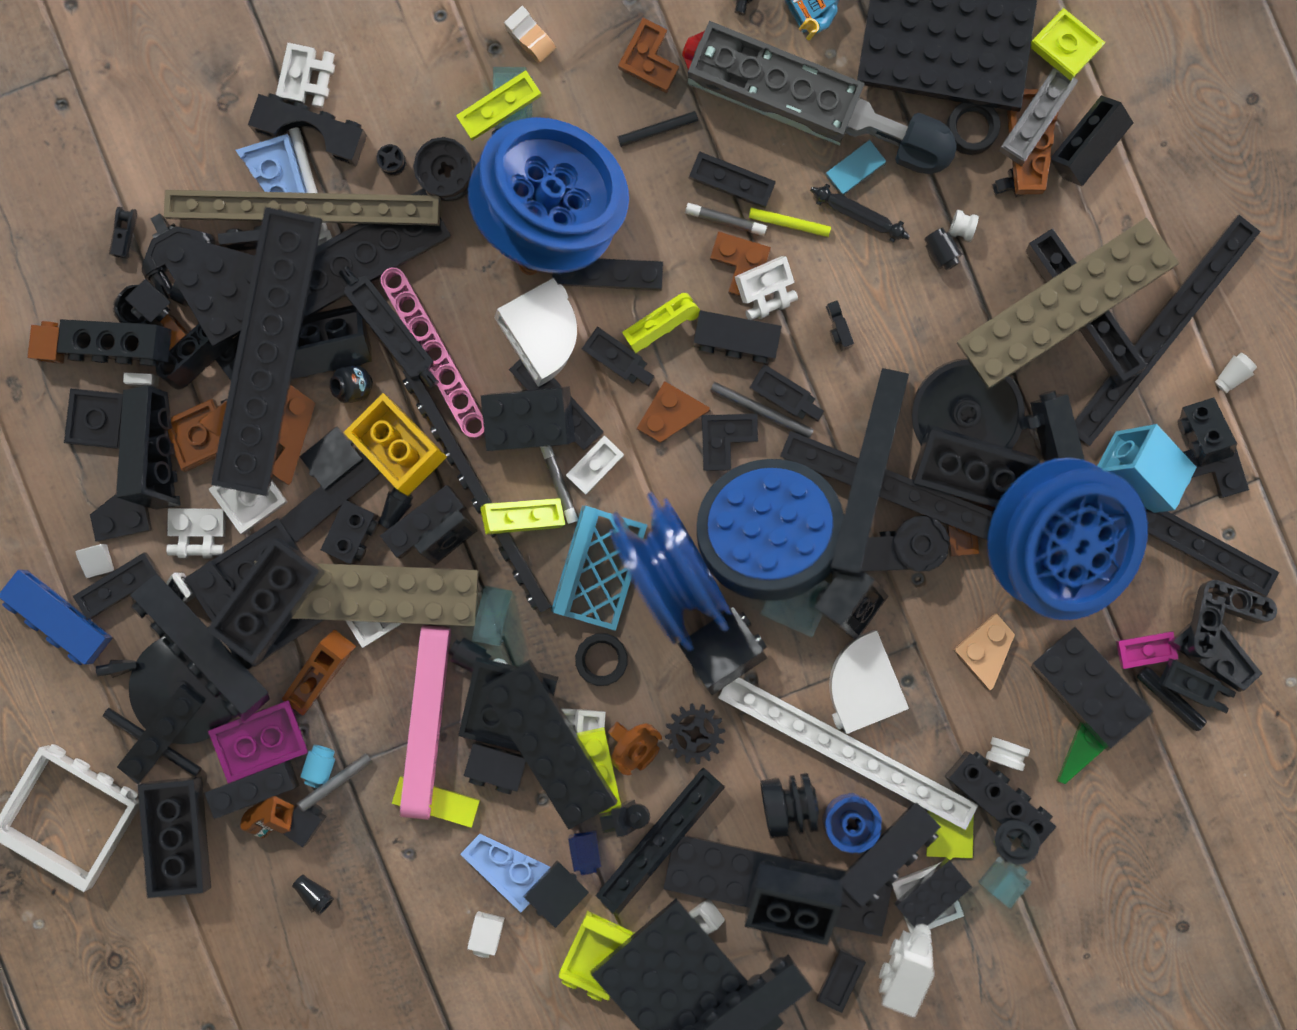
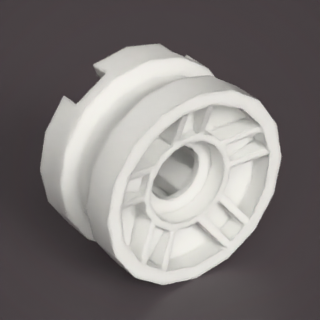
(1007, 753)

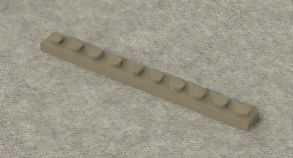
(327, 206)

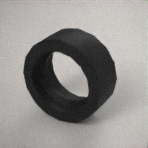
(994, 128)
(594, 679)

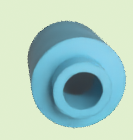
(318, 766)

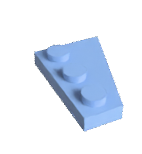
(274, 165)
(505, 868)

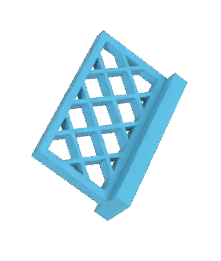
(574, 567)

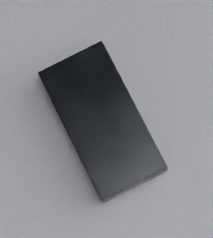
(840, 980)

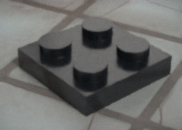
(446, 537)

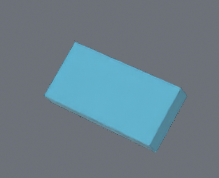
(855, 167)

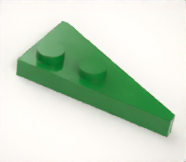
(1081, 753)

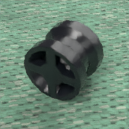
(386, 156)

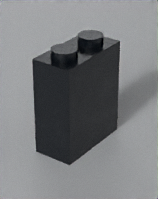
(724, 655)

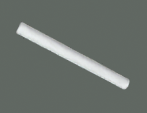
(304, 165)

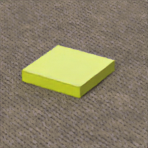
(1067, 44)

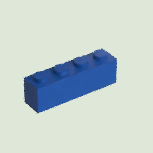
(55, 617)

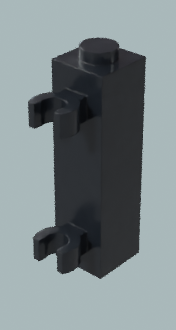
(1054, 426)

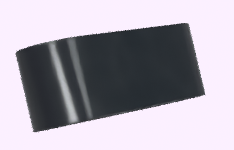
(189, 358)

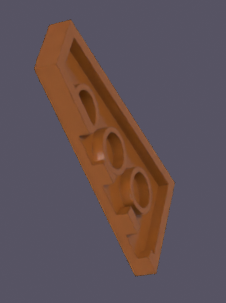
(1033, 174)

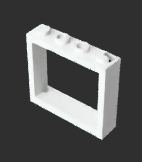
(45, 857)

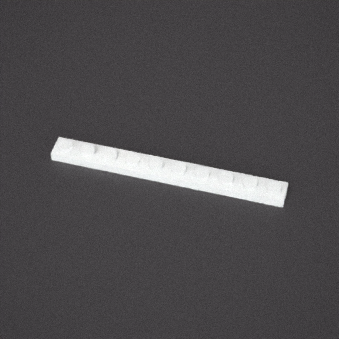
(849, 752)

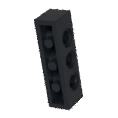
(76, 335)

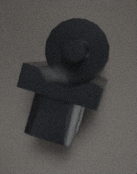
(625, 818)

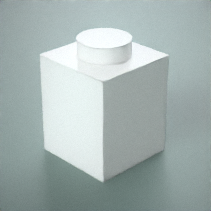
(485, 934)

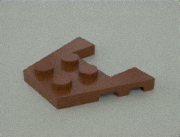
(293, 431)

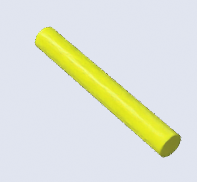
(789, 222)

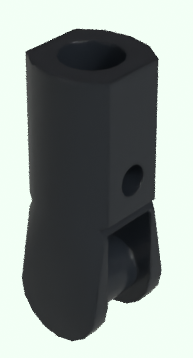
(122, 237)

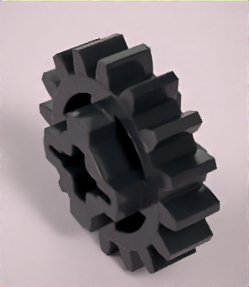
(712, 738)

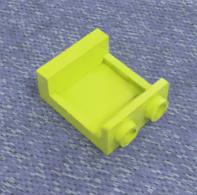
(591, 945)

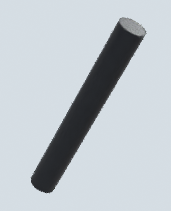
(658, 128)

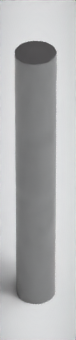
(334, 783)

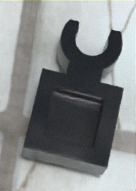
(840, 333)

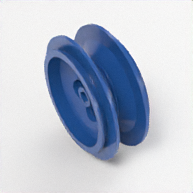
(548, 195)
(1067, 538)
(669, 571)

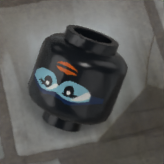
(351, 384)

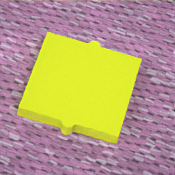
(952, 840)

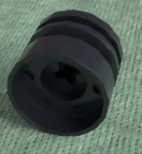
(430, 165)
(789, 805)

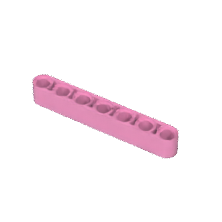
(431, 340)
(425, 722)

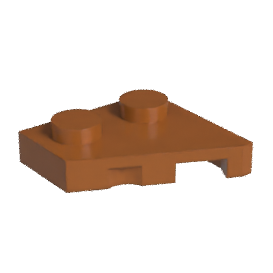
(670, 413)

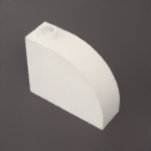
(540, 329)
(864, 684)

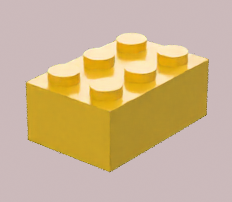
(395, 444)

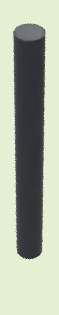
(136, 732)

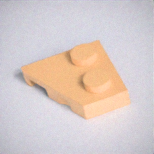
(986, 649)

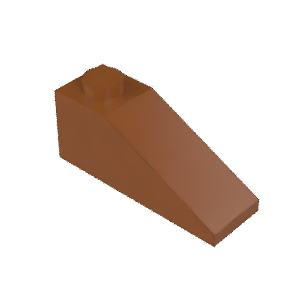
(318, 671)

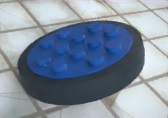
(769, 529)

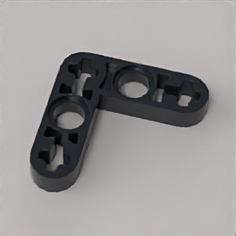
(1217, 607)

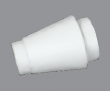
(1236, 372)

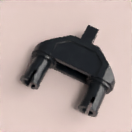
(153, 265)

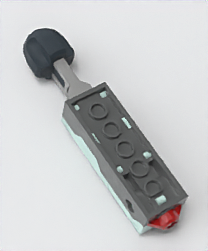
(807, 96)

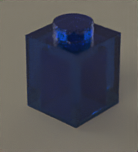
(585, 852)

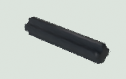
(1172, 699)

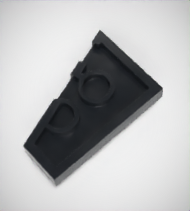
(1228, 663)

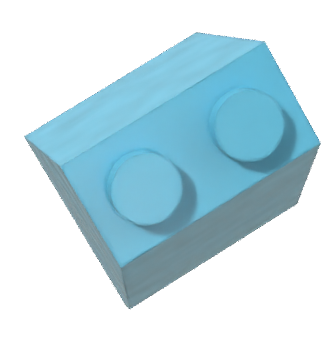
(1150, 465)

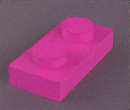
(1146, 650)

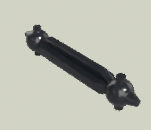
(859, 213)

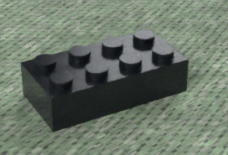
(933, 894)

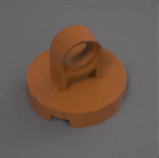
(634, 747)

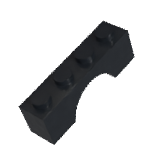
(275, 118)

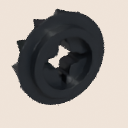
(1029, 842)

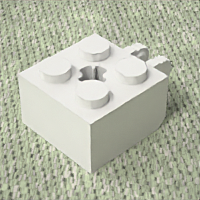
(908, 971)

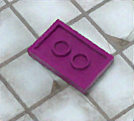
(258, 742)

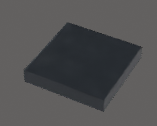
(93, 418)

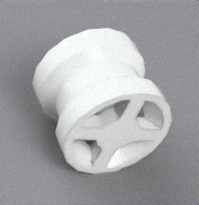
(963, 225)

